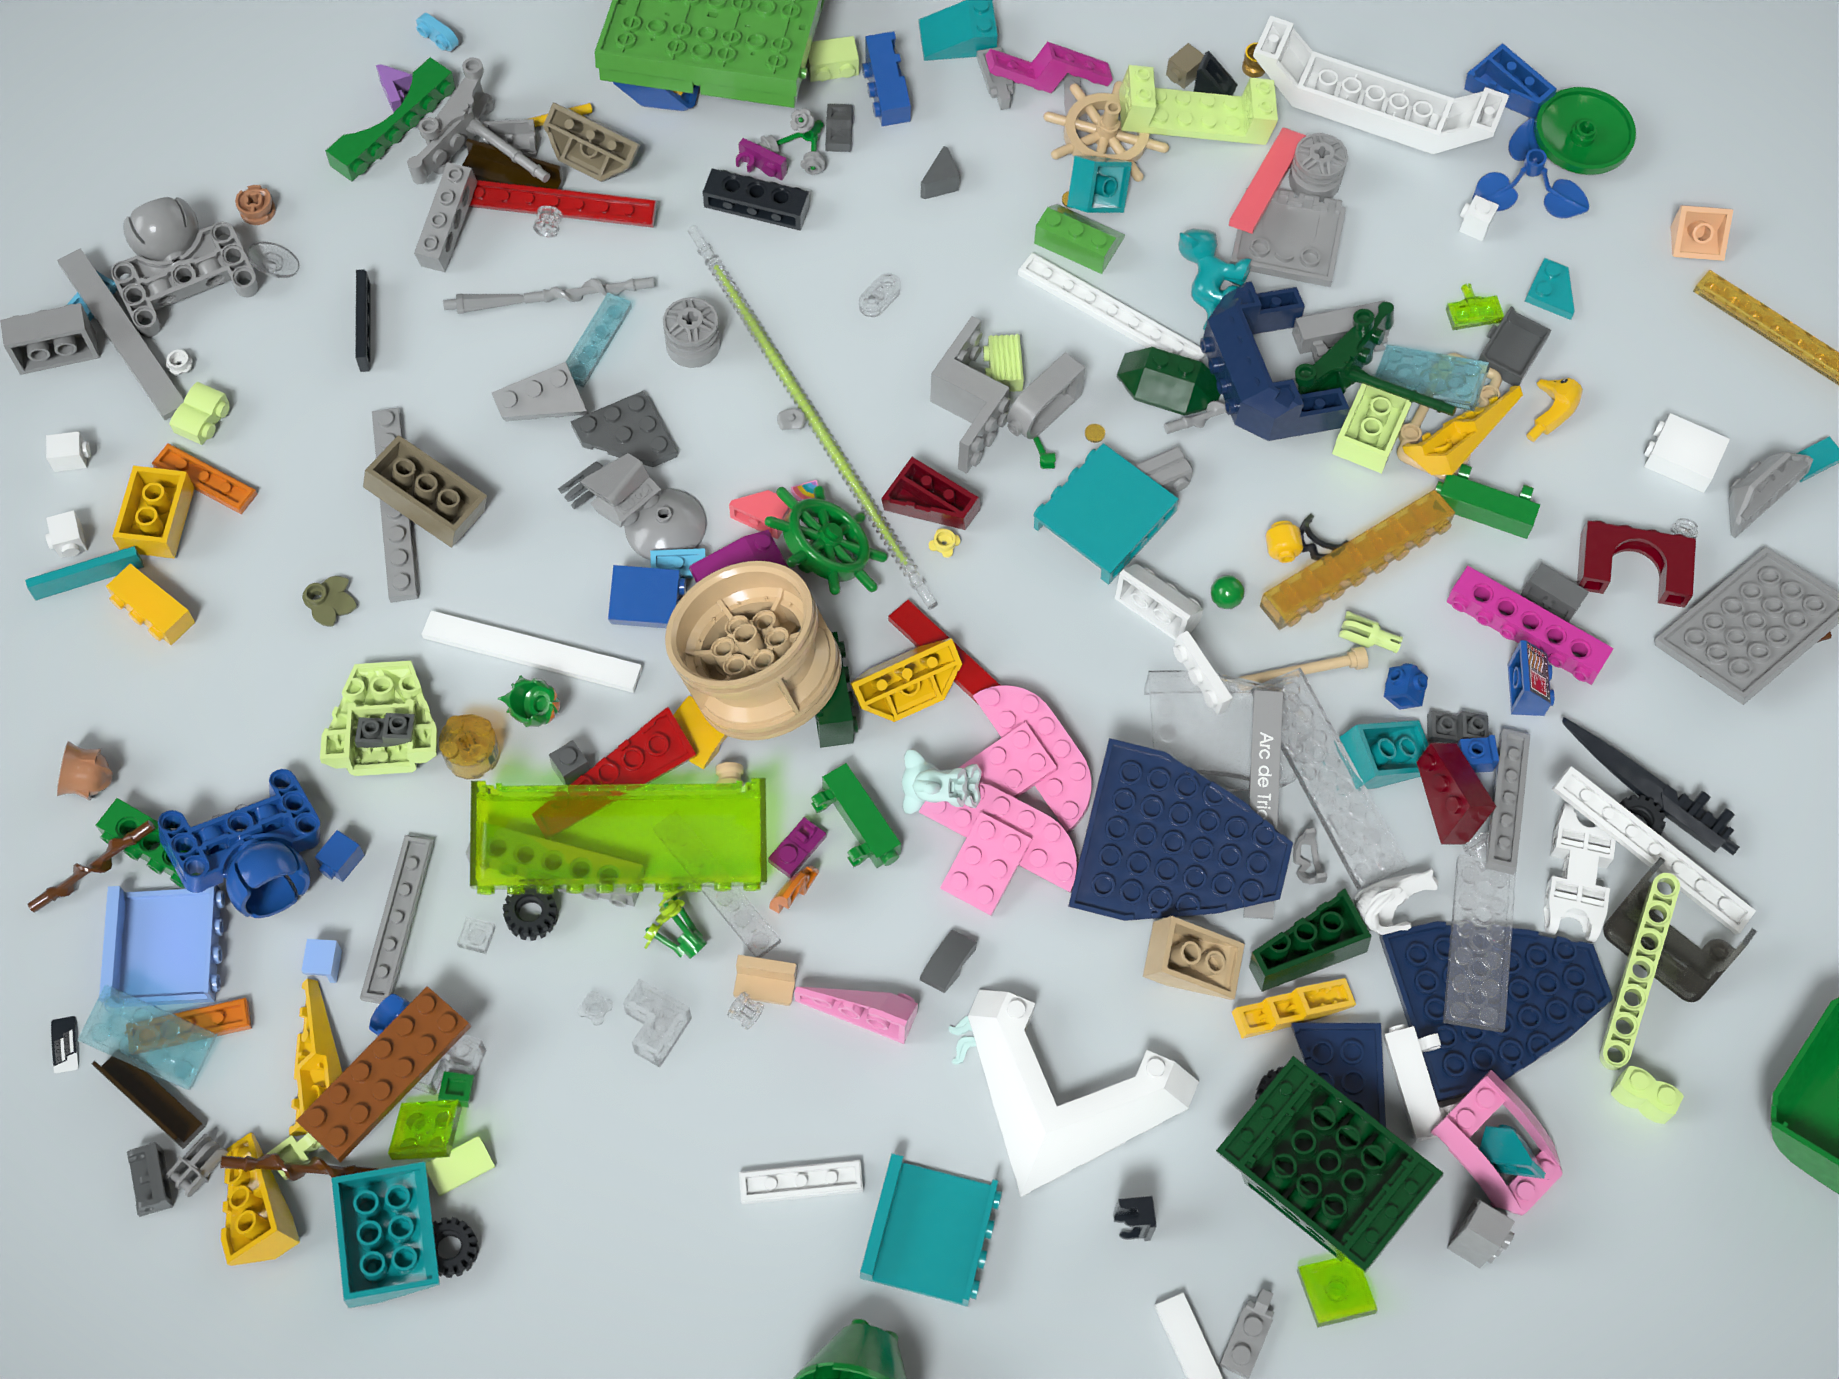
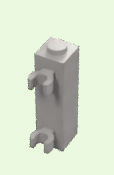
(1324, 330)

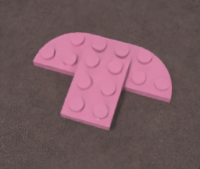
(1033, 753)
(998, 840)

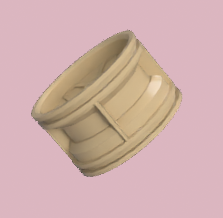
(743, 651)

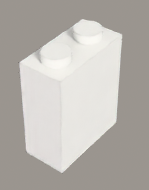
(1685, 452)

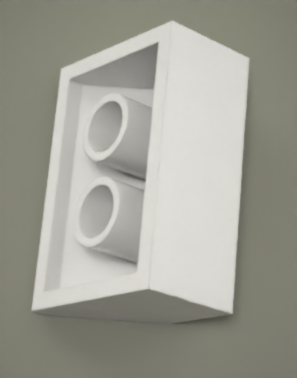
(1157, 601)

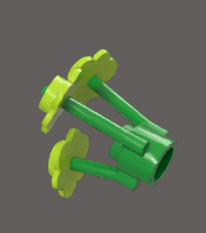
(690, 940)

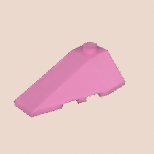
(875, 1011)

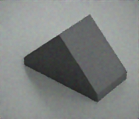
(941, 176)

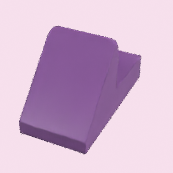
(395, 84)

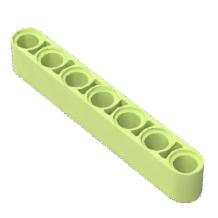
(1643, 957)

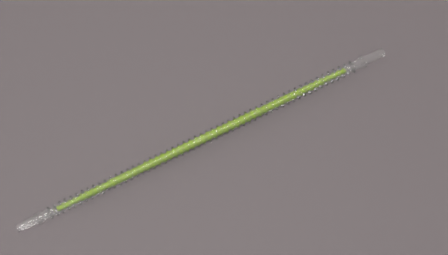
(812, 417)

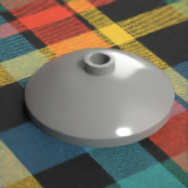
(679, 530)

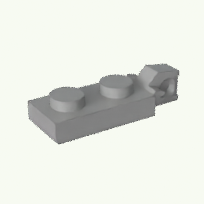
(997, 86)
(1248, 1336)

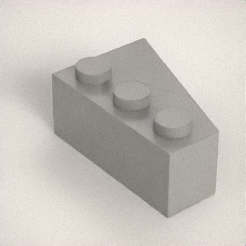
(541, 396)

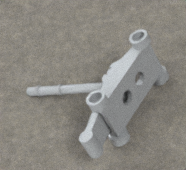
(462, 121)

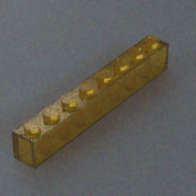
(1357, 559)

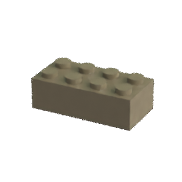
(424, 491)

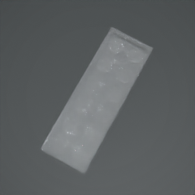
(1479, 946)

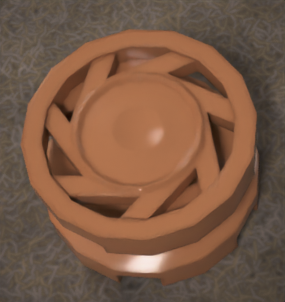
(255, 205)

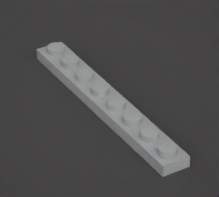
(395, 526)

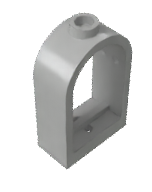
(1046, 397)

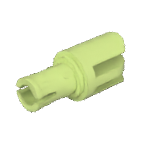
(1368, 633)

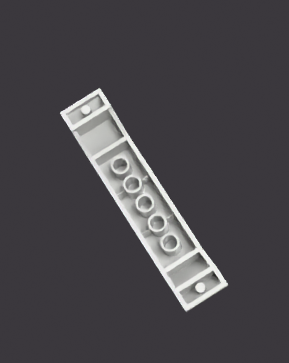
(1373, 99)

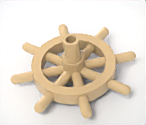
(1104, 130)

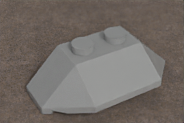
(1763, 487)

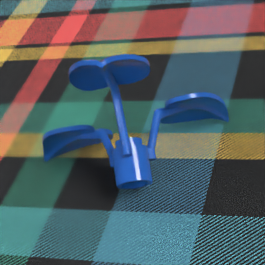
(1562, 201)

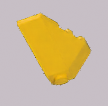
(256, 1213)

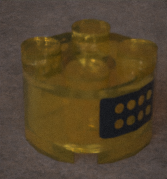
(469, 746)

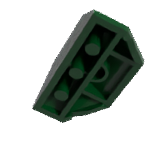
(1168, 381)

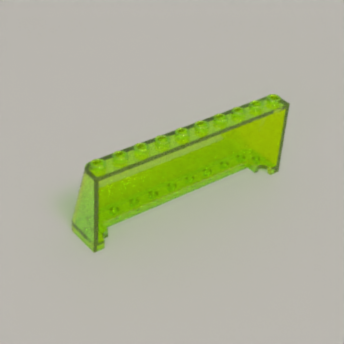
(618, 837)

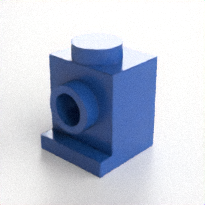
(1487, 755)

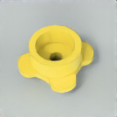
(944, 535)

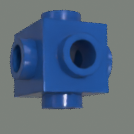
(1405, 686)

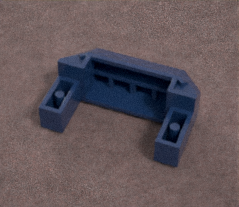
(1250, 396)

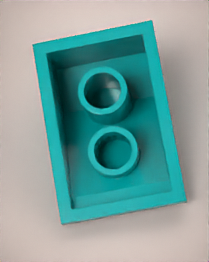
(958, 30)
(1385, 751)

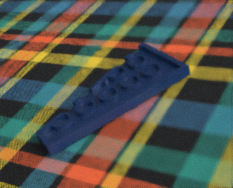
(1348, 1059)

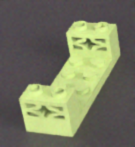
(1197, 114)

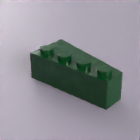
(835, 719)
(1313, 943)

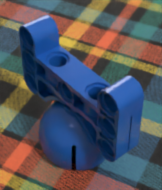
(249, 859)

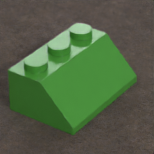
(1077, 237)

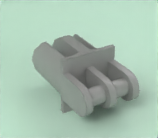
(200, 1160)

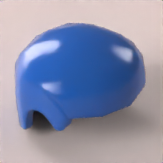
(387, 1012)

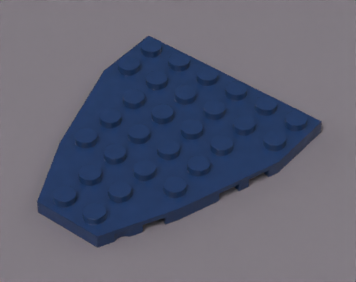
(1172, 843)
(1550, 996)

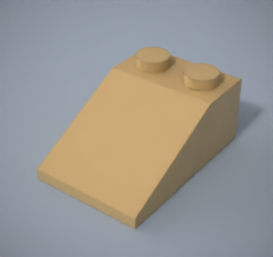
(1193, 958)

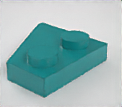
(1552, 289)

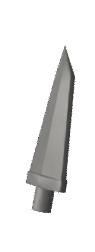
(476, 302)

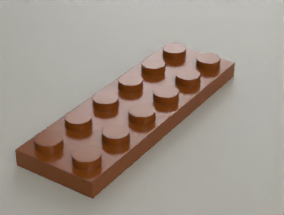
(383, 1074)

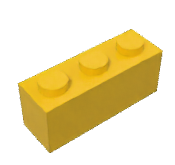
(149, 605)

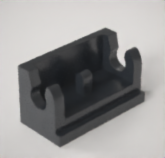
(1138, 1214)

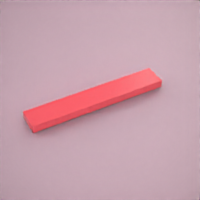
(1266, 181)

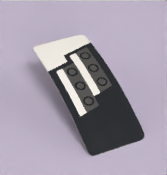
(64, 1044)

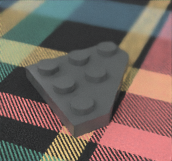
(626, 428)

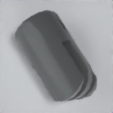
(579, 489)

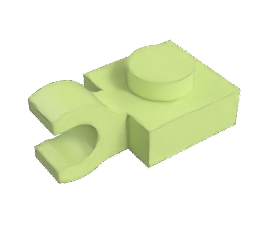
(295, 1151)

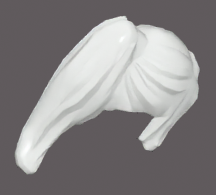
(1379, 901)

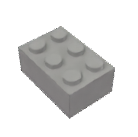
(49, 338)

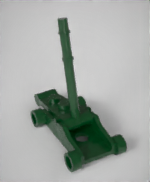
(1344, 362)

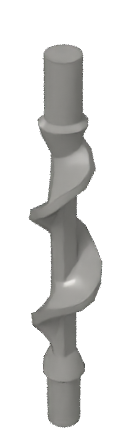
(589, 287)
(1214, 408)

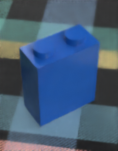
(644, 595)

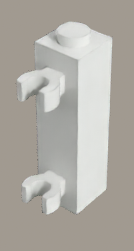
(1413, 1079)

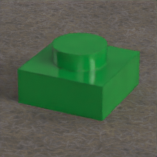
(456, 1087)

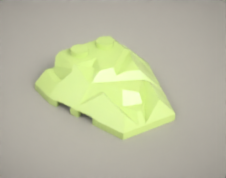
(372, 693)

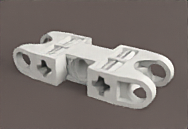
(1577, 892)

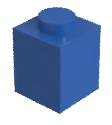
(339, 856)

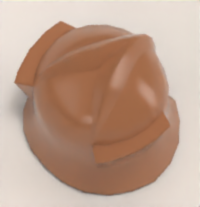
(83, 772)

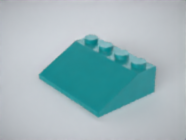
(384, 1234)

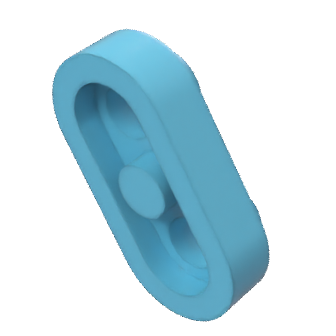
(437, 32)

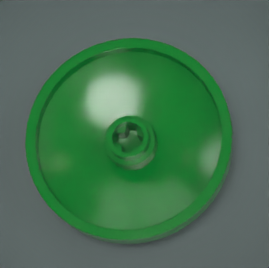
(1585, 130)

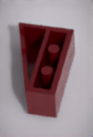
(930, 497)
(1453, 793)

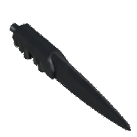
(1680, 810)

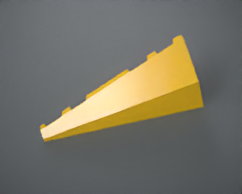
(1460, 436)
(316, 1054)

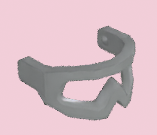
(1309, 839)

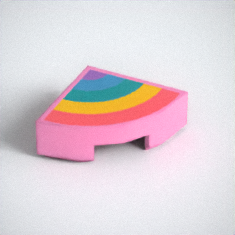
(804, 490)

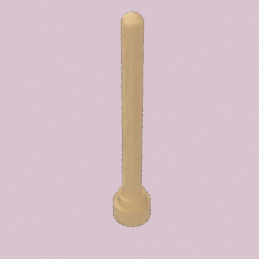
(1355, 659)

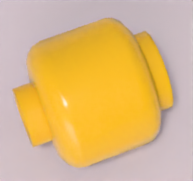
(1284, 541)

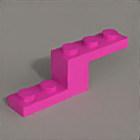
(1048, 67)

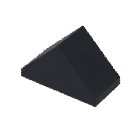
(1213, 77)

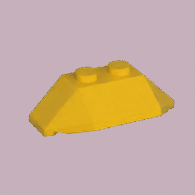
(908, 681)

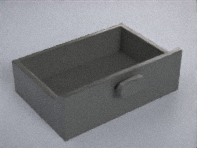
(1514, 346)

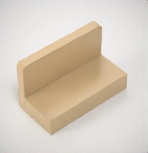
(765, 979)

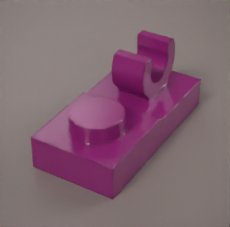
(762, 158)
(797, 847)

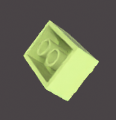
(1371, 428)

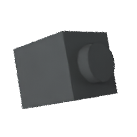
(568, 763)

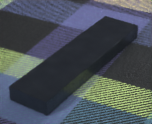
(363, 321)

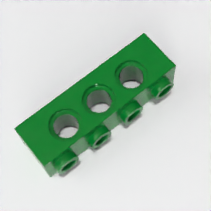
(121, 819)

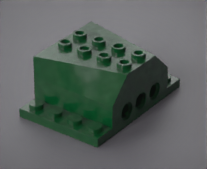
(1328, 1165)

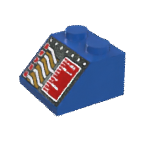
(1529, 681)

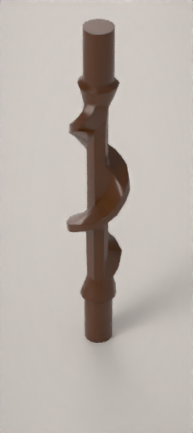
(100, 865)
(292, 1170)

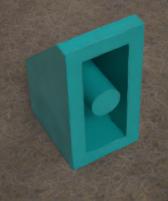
(1509, 1152)

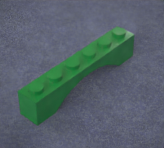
(358, 150)

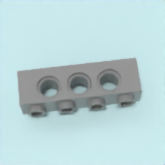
(445, 217)

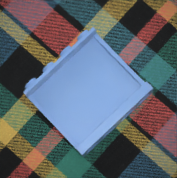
(163, 944)

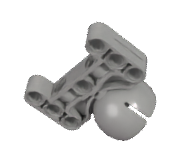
(168, 251)

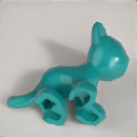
(1200, 248)

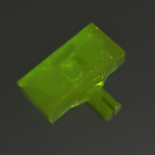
(1474, 310)

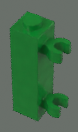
(1489, 505)
(861, 816)

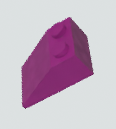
(752, 547)

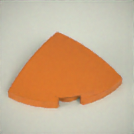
(797, 884)

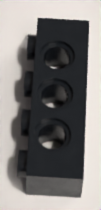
(738, 195)

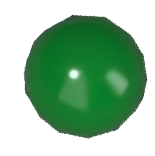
(1227, 592)

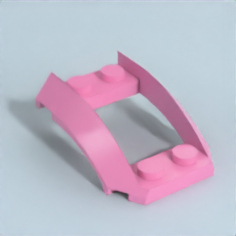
(1469, 1116)

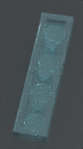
(597, 337)

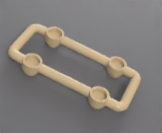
(1412, 433)

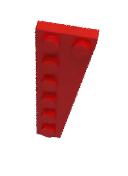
(644, 756)

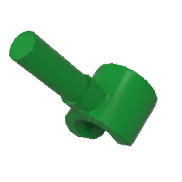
(1047, 460)

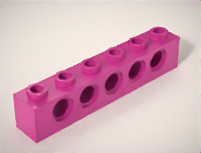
(1524, 612)

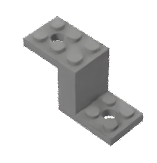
(970, 395)

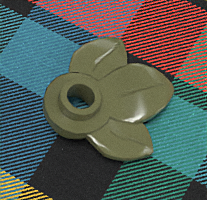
(333, 600)

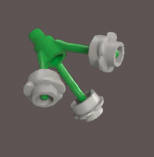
(807, 129)

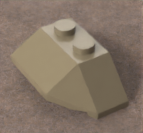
(588, 144)

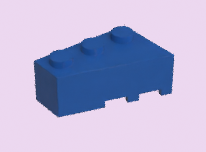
(1512, 76)
(885, 80)

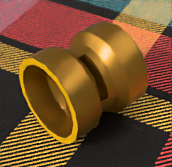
(1250, 65)

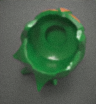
(532, 702)

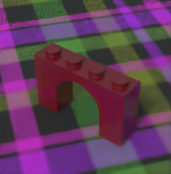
(1670, 553)

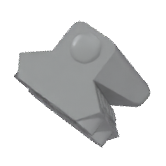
(622, 490)

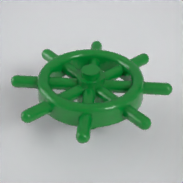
(826, 540)

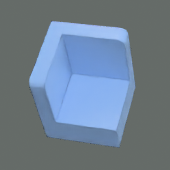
(322, 958)

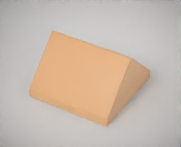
(1701, 232)

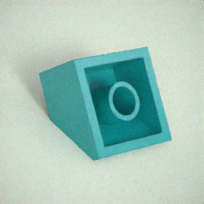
(1099, 184)

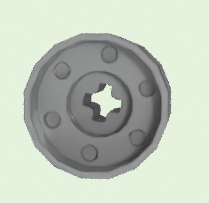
(1318, 166)
(691, 332)

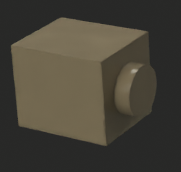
(1184, 65)

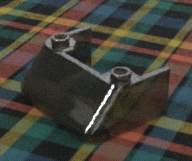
(1682, 964)

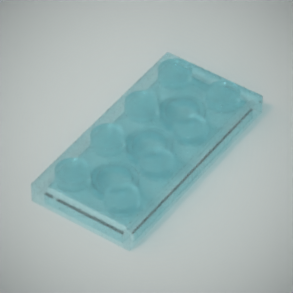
(1435, 375)
(147, 1037)

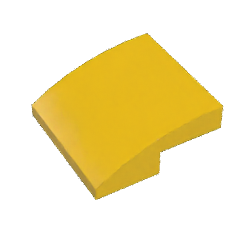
(700, 734)

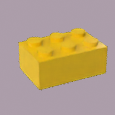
(154, 511)

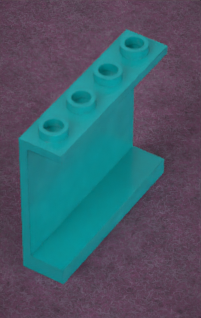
(1107, 511)
(930, 1232)

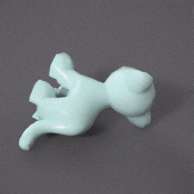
(926, 783)

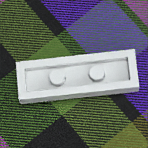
(1202, 673)

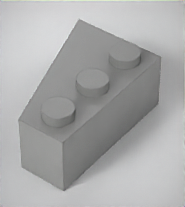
(1482, 1234)

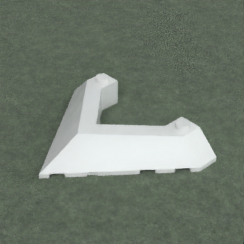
(1050, 1139)

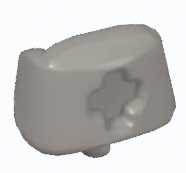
(791, 419)

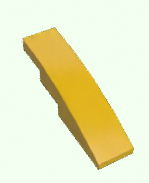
(1299, 1006)

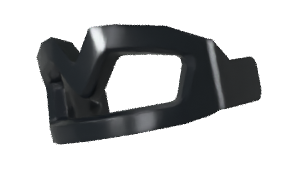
(1312, 547)

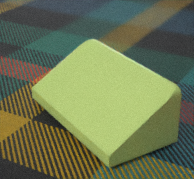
(462, 1166)

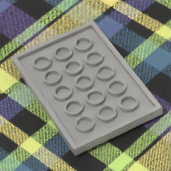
(1753, 625)

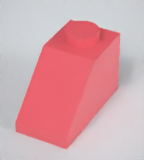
(756, 507)

